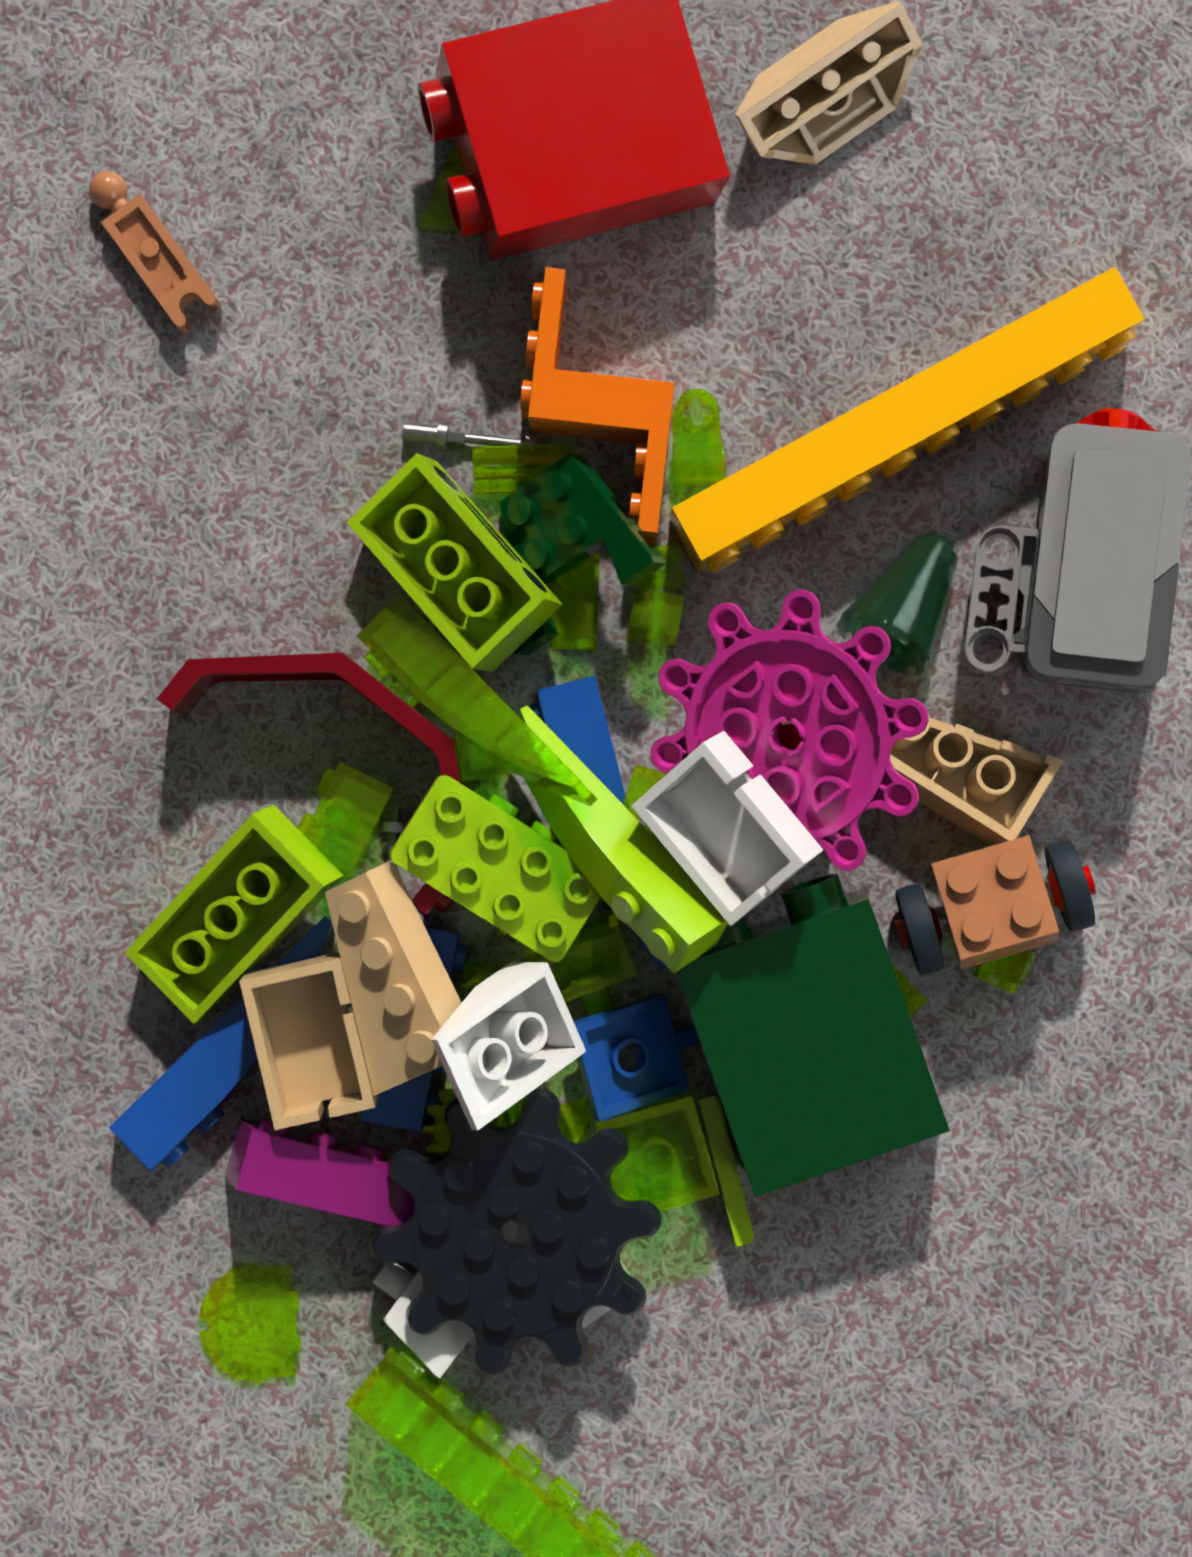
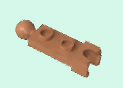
(150, 249)

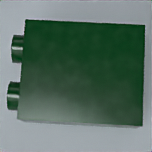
(811, 1039)

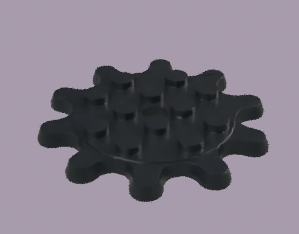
(572, 1223)

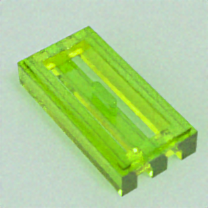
(516, 465)

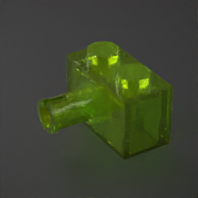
(346, 816)
(592, 963)

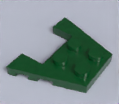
(566, 519)

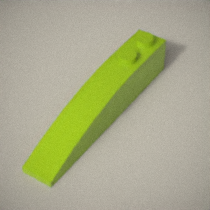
(628, 864)

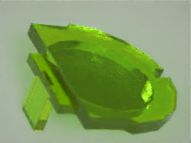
(253, 1322)

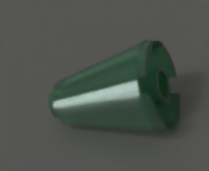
(907, 602)

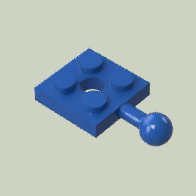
(659, 1066)

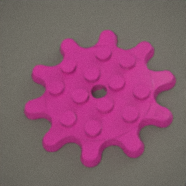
(825, 693)

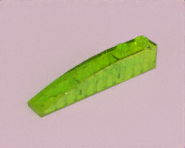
(460, 699)

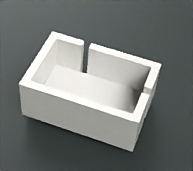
(726, 827)

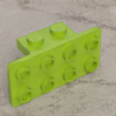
(497, 866)

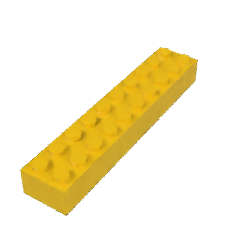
(906, 419)

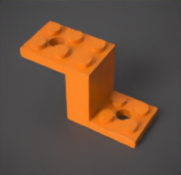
(596, 403)

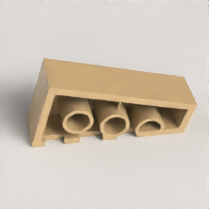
(974, 779)
(391, 976)

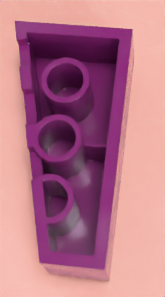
(316, 1173)

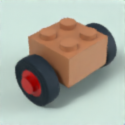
(995, 904)

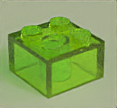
(665, 1155)

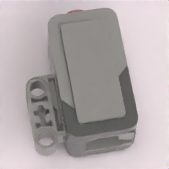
(1098, 565)

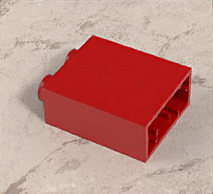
(574, 125)

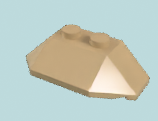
(831, 86)

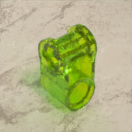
(697, 450)

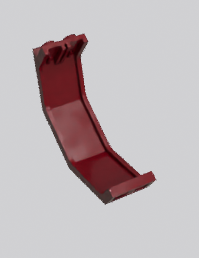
(201, 674)

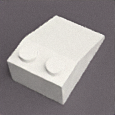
(506, 1040)

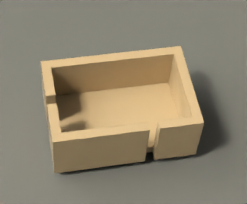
(307, 1040)

